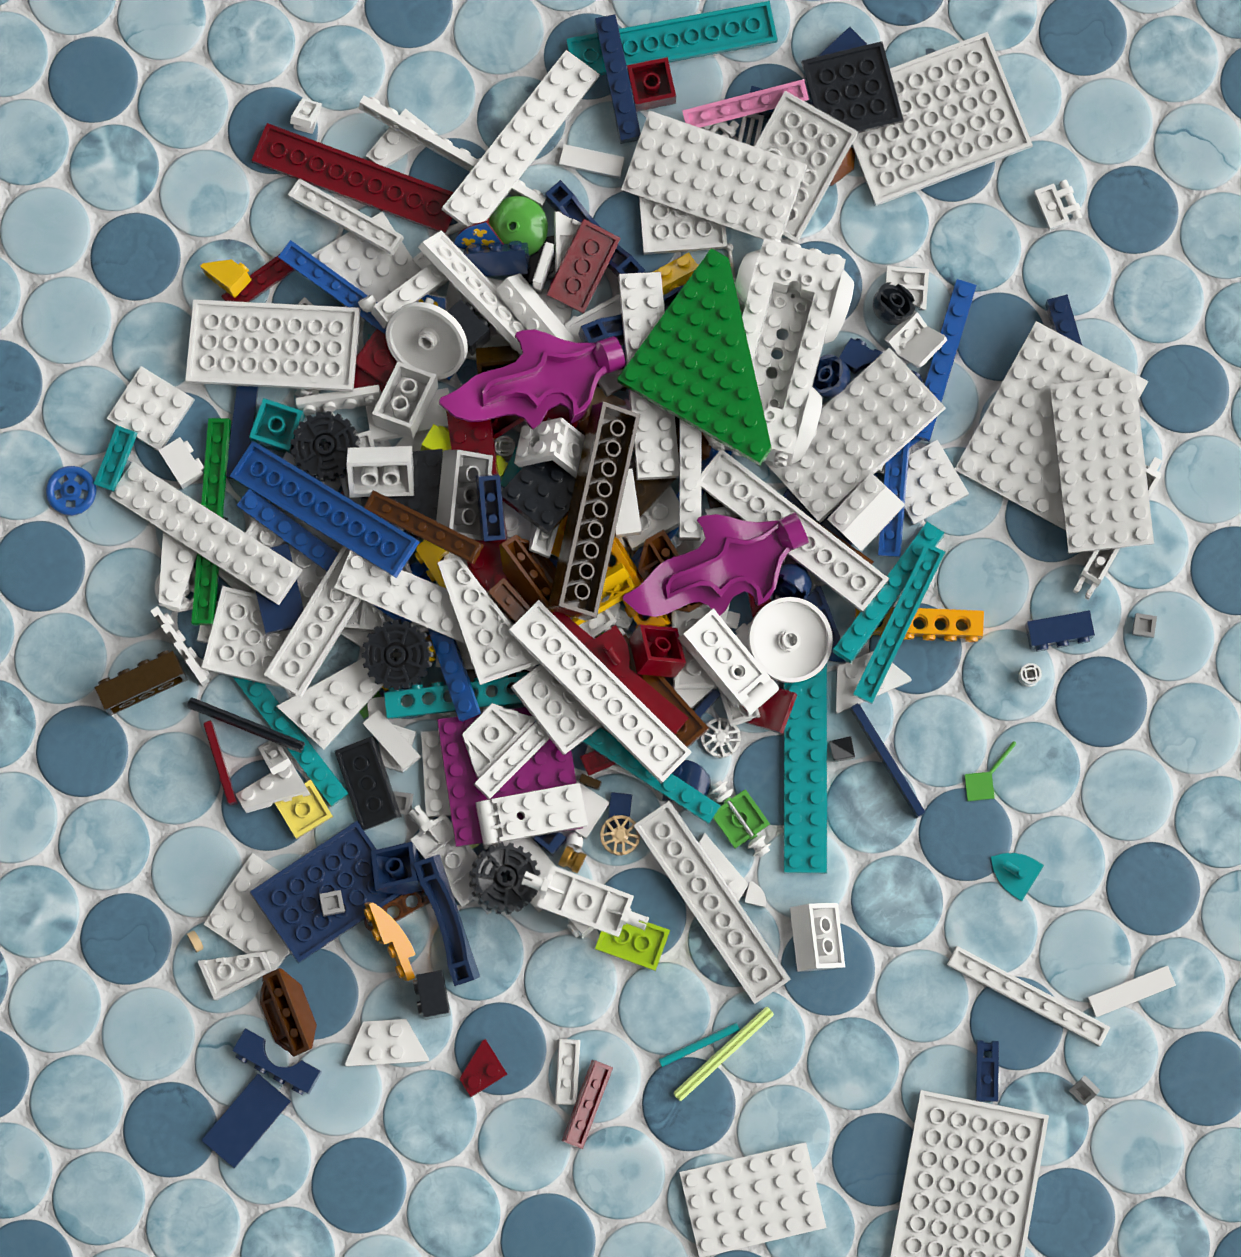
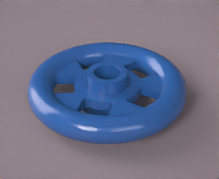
(80, 504)

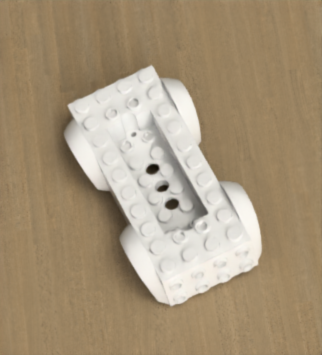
(810, 300)

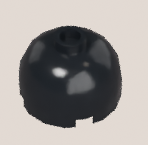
(893, 304)

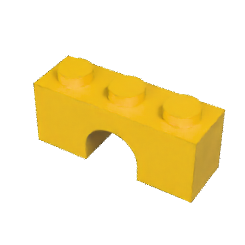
(431, 555)

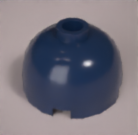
(831, 376)
(793, 582)

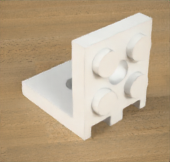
(549, 442)

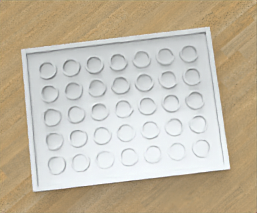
(954, 121)
(1017, 438)
(969, 1179)

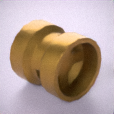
(572, 859)

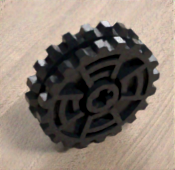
(313, 435)
(408, 667)
(488, 874)

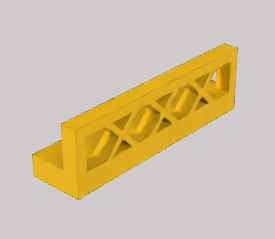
(615, 579)

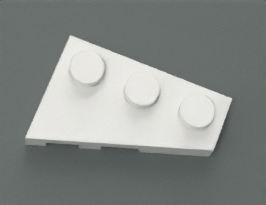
(233, 973)

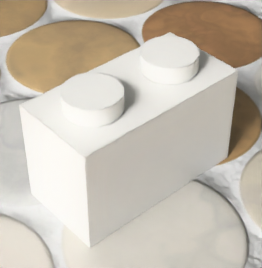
(182, 463)

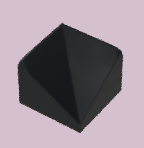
(842, 749)

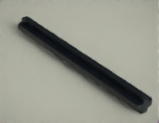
(246, 725)

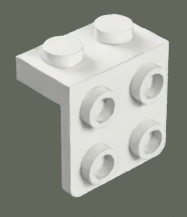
(915, 340)

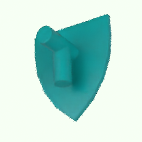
(1016, 872)

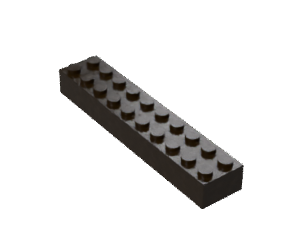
(594, 511)

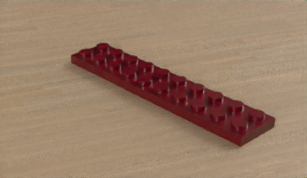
(353, 177)
(479, 438)

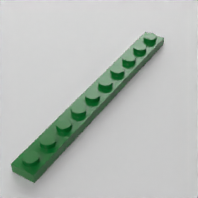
(213, 499)

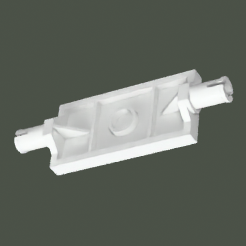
(438, 838)
(585, 901)

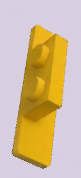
(677, 272)

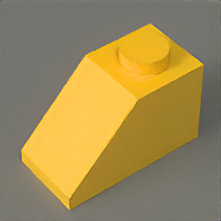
(227, 275)

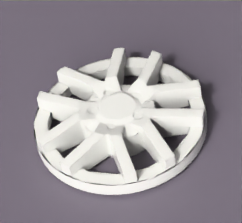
(721, 738)

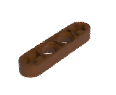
(404, 910)

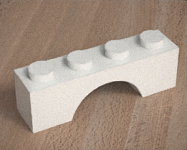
(411, 291)

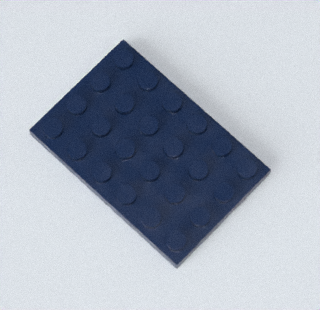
(292, 895)

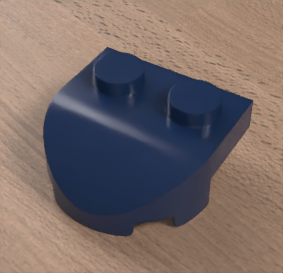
(693, 775)

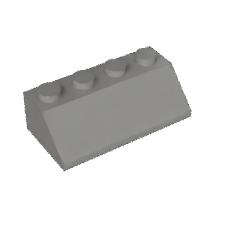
(458, 490)

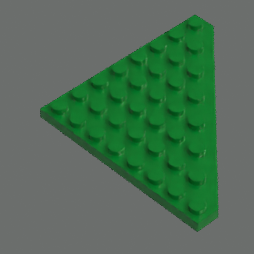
(702, 364)

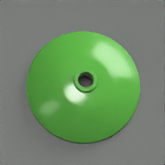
(529, 220)

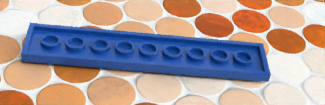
(324, 509)

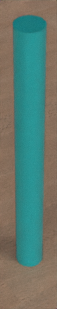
(699, 1044)

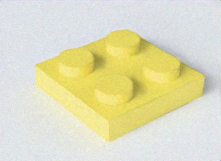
(305, 812)

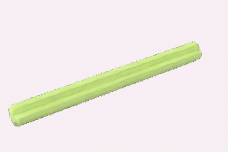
(722, 1054)

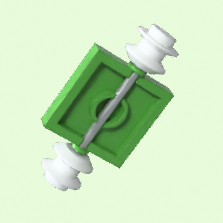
(740, 819)

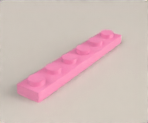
(742, 105)

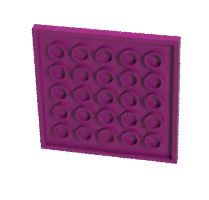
(542, 771)

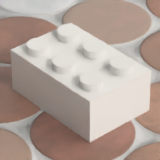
(405, 400)

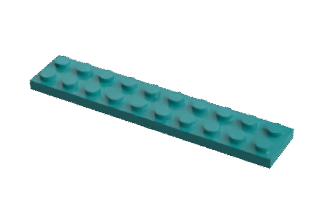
(685, 36)
(806, 777)

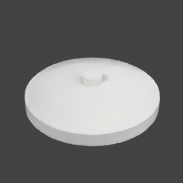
(427, 339)
(790, 639)

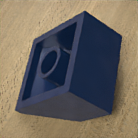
(395, 869)

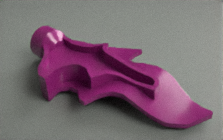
(543, 377)
(728, 562)

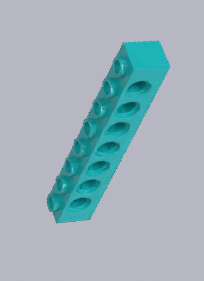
(394, 697)

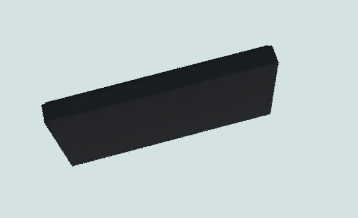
(367, 783)

